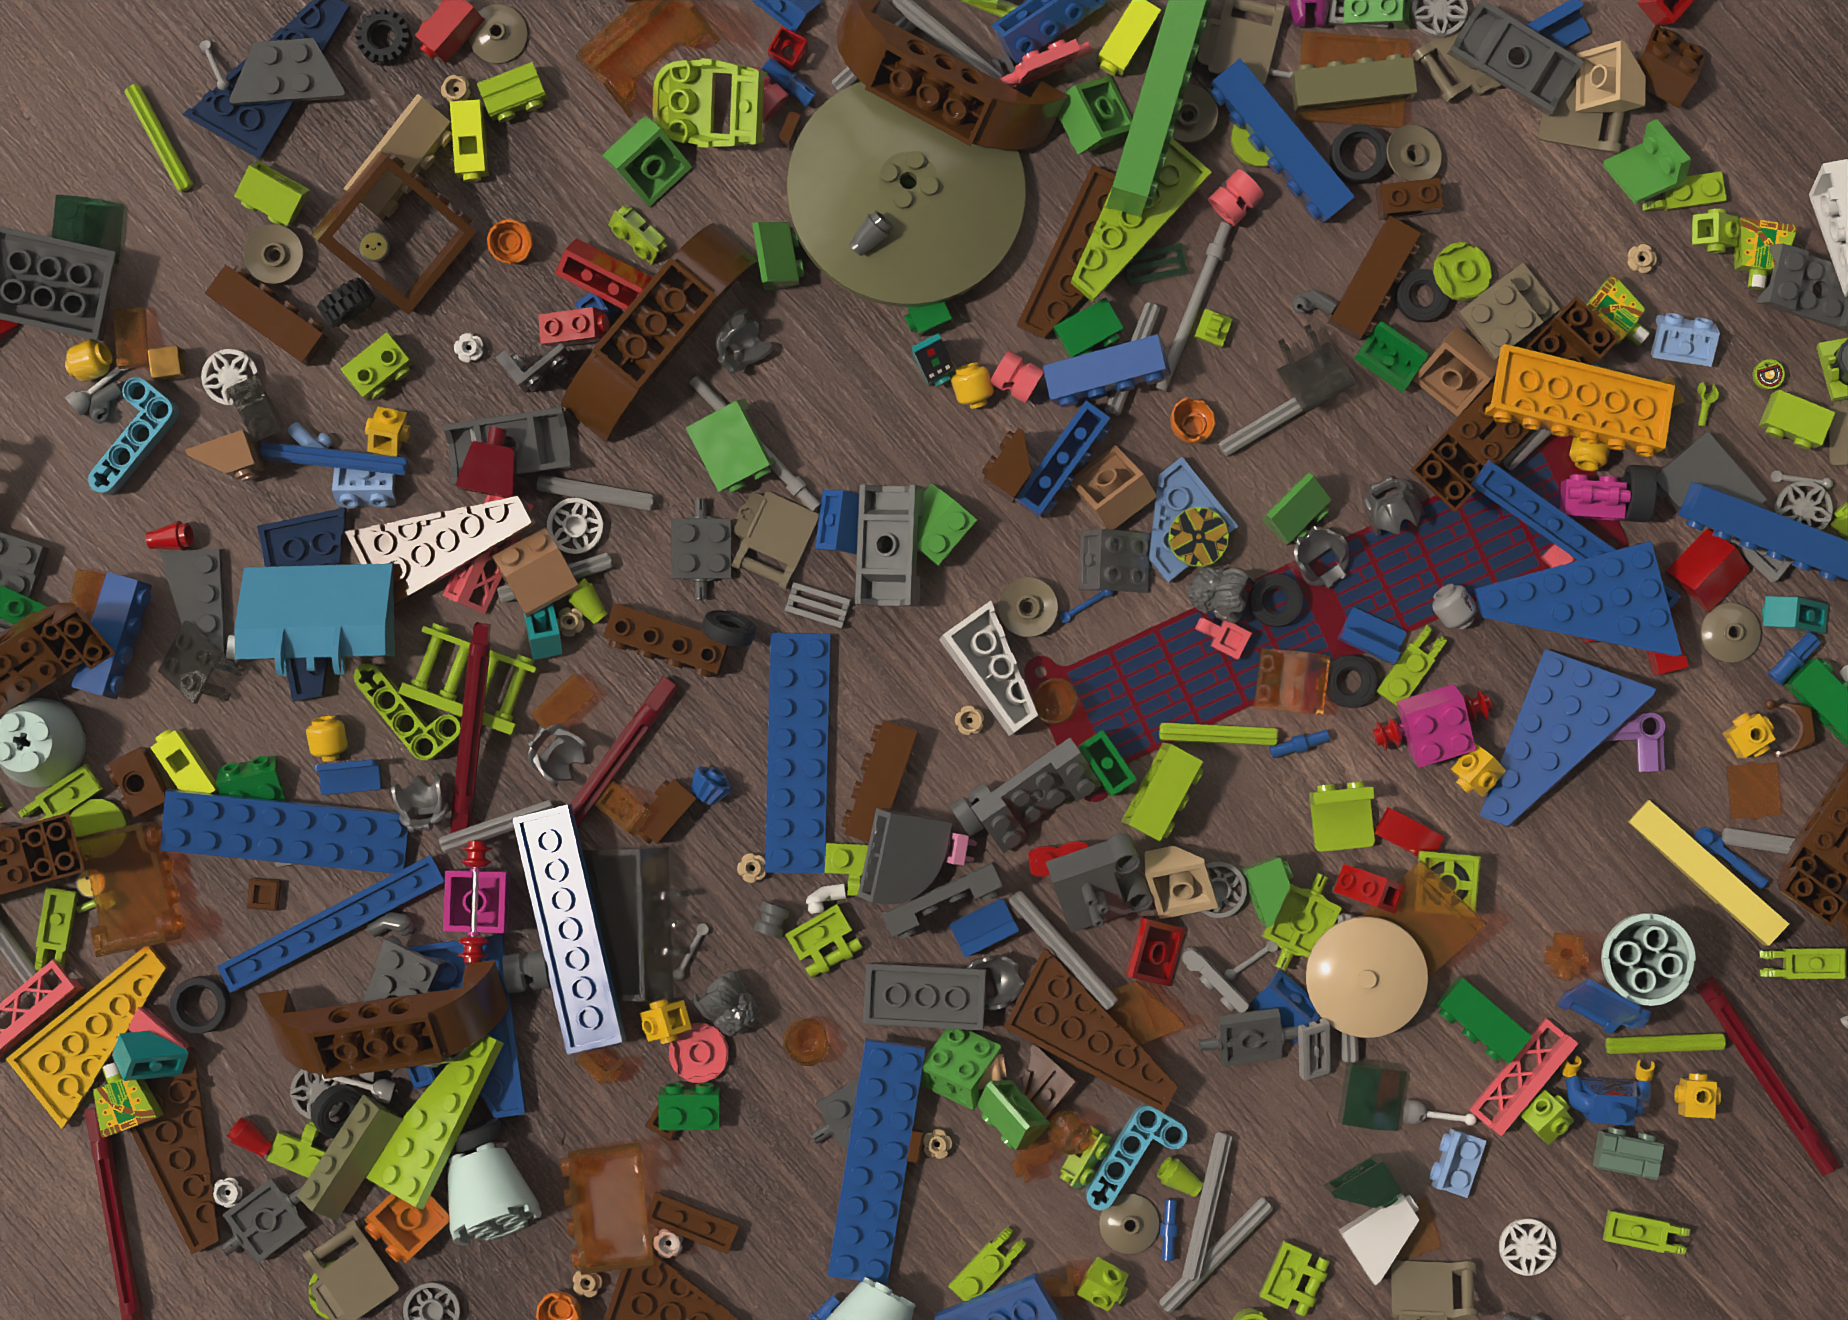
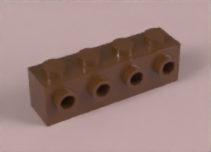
(664, 638)

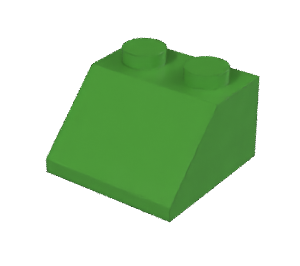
(1094, 115)
(647, 160)
(776, 255)
(1296, 509)
(942, 525)
(1267, 887)
(1012, 1114)

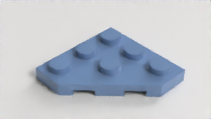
(1177, 491)

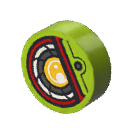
(1768, 374)

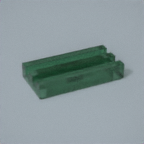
(1158, 263)

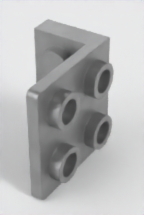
(534, 377)
(1114, 560)

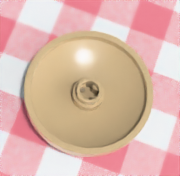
(1366, 976)

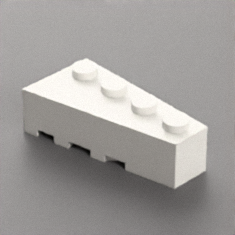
(1830, 205)
(987, 662)

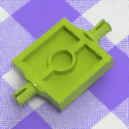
(1301, 921)

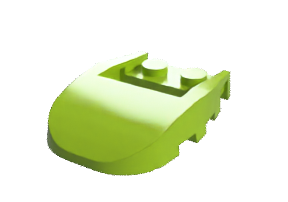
(687, 97)

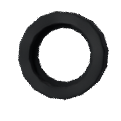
(1342, 170)
(1643, 487)
(183, 1021)

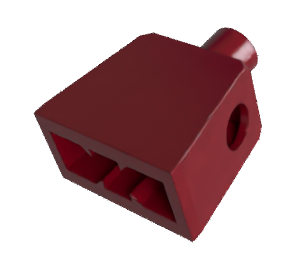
(490, 467)

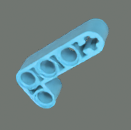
(128, 439)
(1130, 1158)

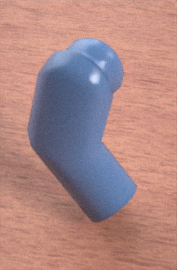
(304, 438)

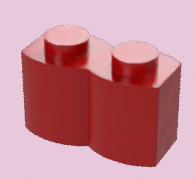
(1039, 855)

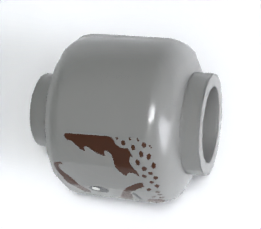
(1454, 606)

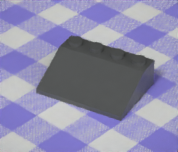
(55, 283)

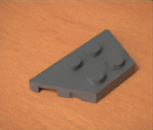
(286, 73)

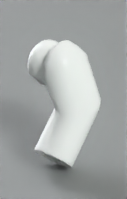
(823, 894)

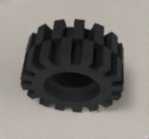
(383, 19)
(346, 302)

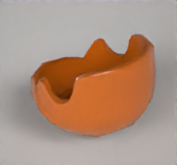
(510, 241)
(1192, 420)
(559, 1306)

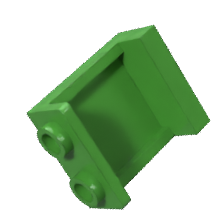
(730, 447)

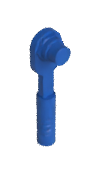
(1714, 845)

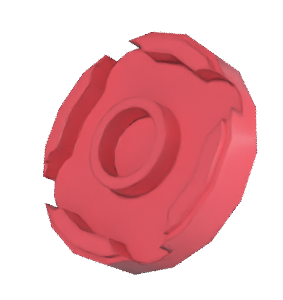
(699, 1053)

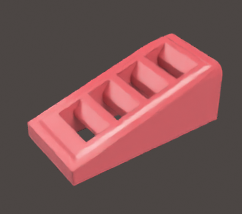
(147, 1021)

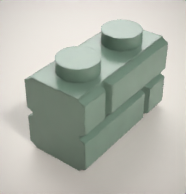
(1628, 1154)

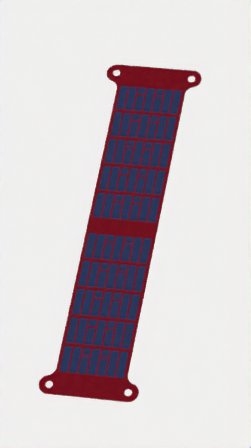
(1179, 678)

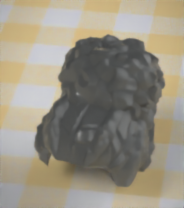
(1220, 592)
(728, 1005)

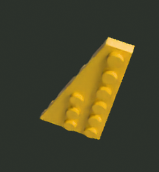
(73, 1048)

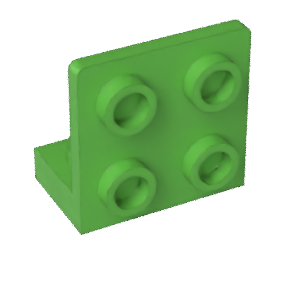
(1378, 12)
(1650, 166)
(958, 1065)

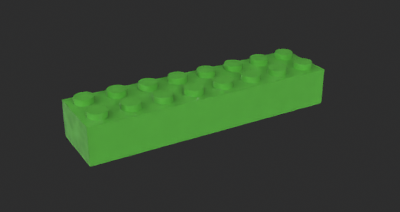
(1158, 106)

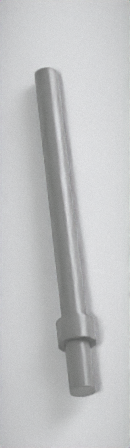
(1214, 254)
(794, 484)

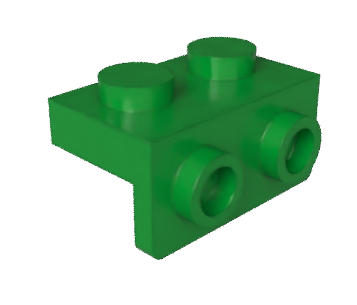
(1391, 356)
(251, 779)
(689, 1107)

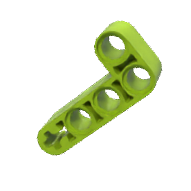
(402, 708)

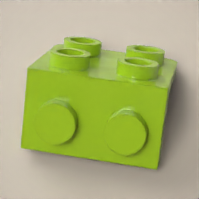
(1342, 817)

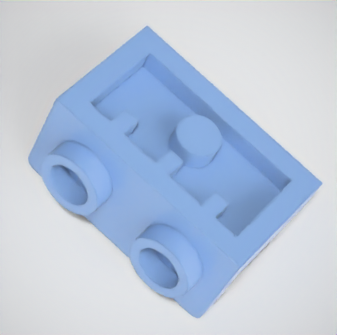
(1685, 339)
(363, 488)
(1457, 1163)

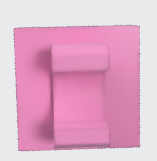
(957, 849)

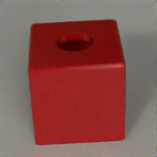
(783, 39)

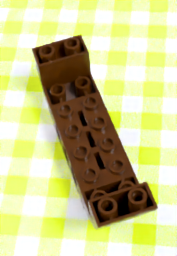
(941, 86)
(655, 328)
(1475, 437)
(44, 649)
(38, 853)
(1818, 857)
(389, 1030)

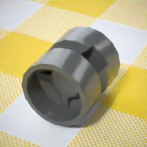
(964, 812)
(525, 971)

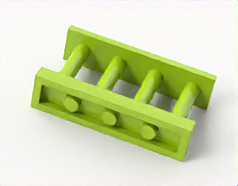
(447, 699)

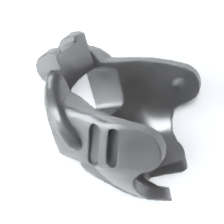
(743, 339)
(1394, 508)
(1315, 544)
(559, 756)
(421, 799)
(1005, 978)

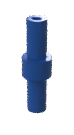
(1299, 743)
(1169, 1229)

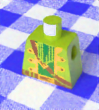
(1753, 248)
(1619, 310)
(123, 1102)

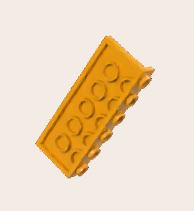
(1581, 401)

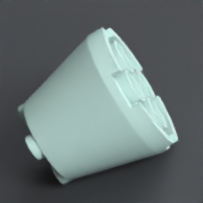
(55, 743)
(1664, 962)
(487, 1196)
(873, 1302)

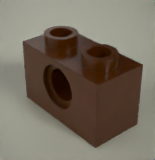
(1409, 198)
(125, 769)

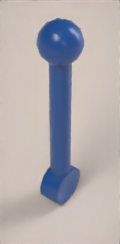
(1065, 616)

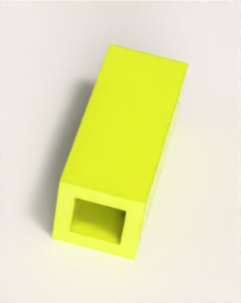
(1128, 36)
(469, 140)
(183, 763)

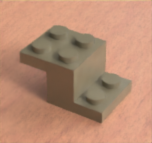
(1508, 310)

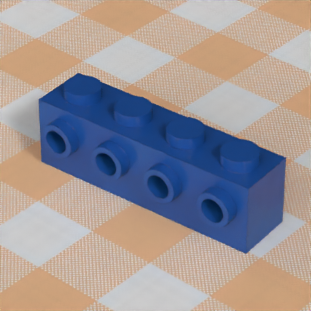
(1040, 23)
(1107, 370)
(1061, 460)
(119, 622)

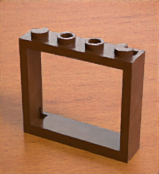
(356, 194)

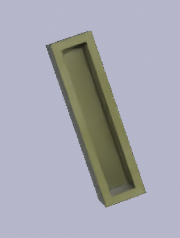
(1353, 84)
(349, 1157)

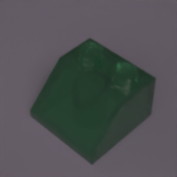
(88, 222)
(1372, 1097)
(1366, 1184)

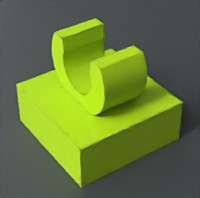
(1213, 328)

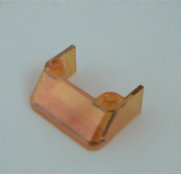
(638, 41)

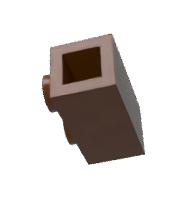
(666, 810)

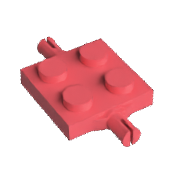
(1039, 65)

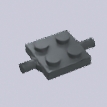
(700, 548)
(1249, 1037)
(837, 1113)
(264, 1220)

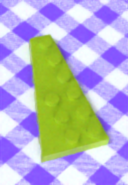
(1122, 235)
(431, 1127)

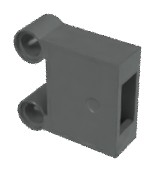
(1089, 887)

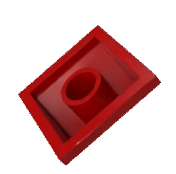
(1708, 569)
(1154, 951)

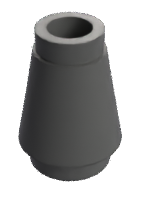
(871, 232)

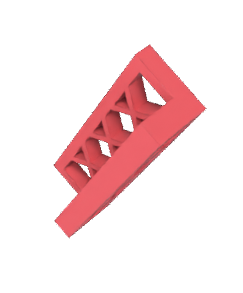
(466, 578)
(41, 1010)
(1531, 1085)

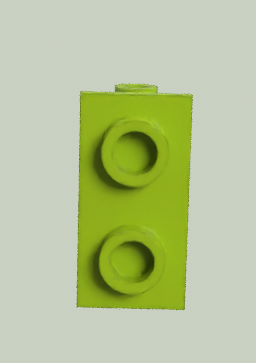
(627, 225)
(1081, 1168)

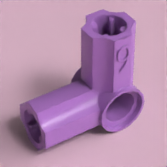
(1649, 747)

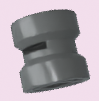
(772, 919)

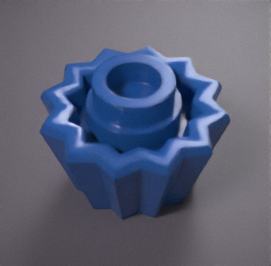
(710, 785)

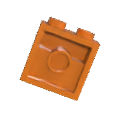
(405, 1226)

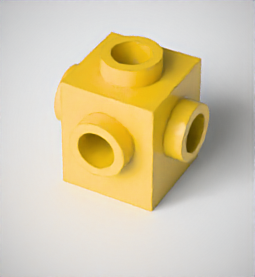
(387, 431)
(1740, 735)
(1477, 771)
(665, 1021)
(1697, 1106)

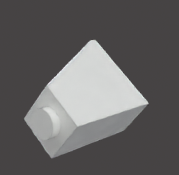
(1380, 1235)

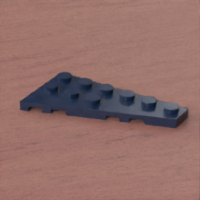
(256, 125)
(304, 542)

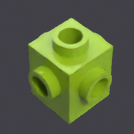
(1715, 230)
(1547, 1116)
(1103, 1284)

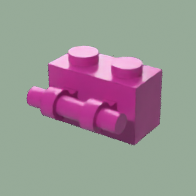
(1594, 499)

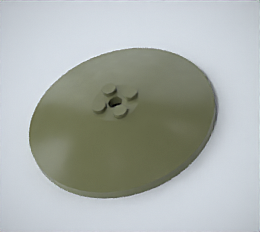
(944, 229)

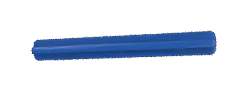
(334, 458)

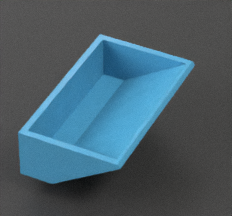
(315, 614)

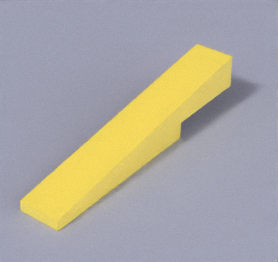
(1708, 874)

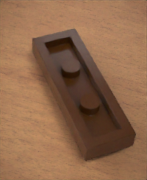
(691, 1222)

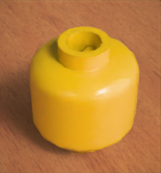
(88, 360)
(972, 385)
(1588, 455)
(327, 738)

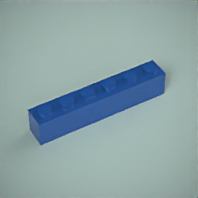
(1281, 140)
(1767, 530)

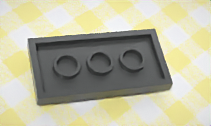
(925, 996)

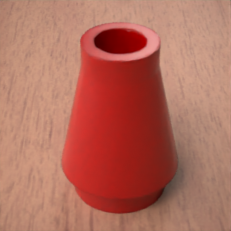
(172, 537)
(249, 1137)

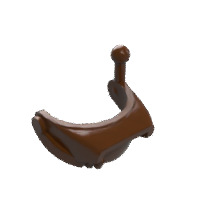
(1804, 717)

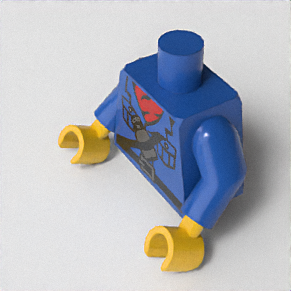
(1608, 1099)

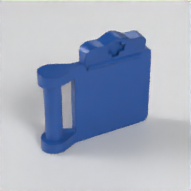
(1604, 1007)

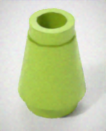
(587, 601)
(1179, 1177)

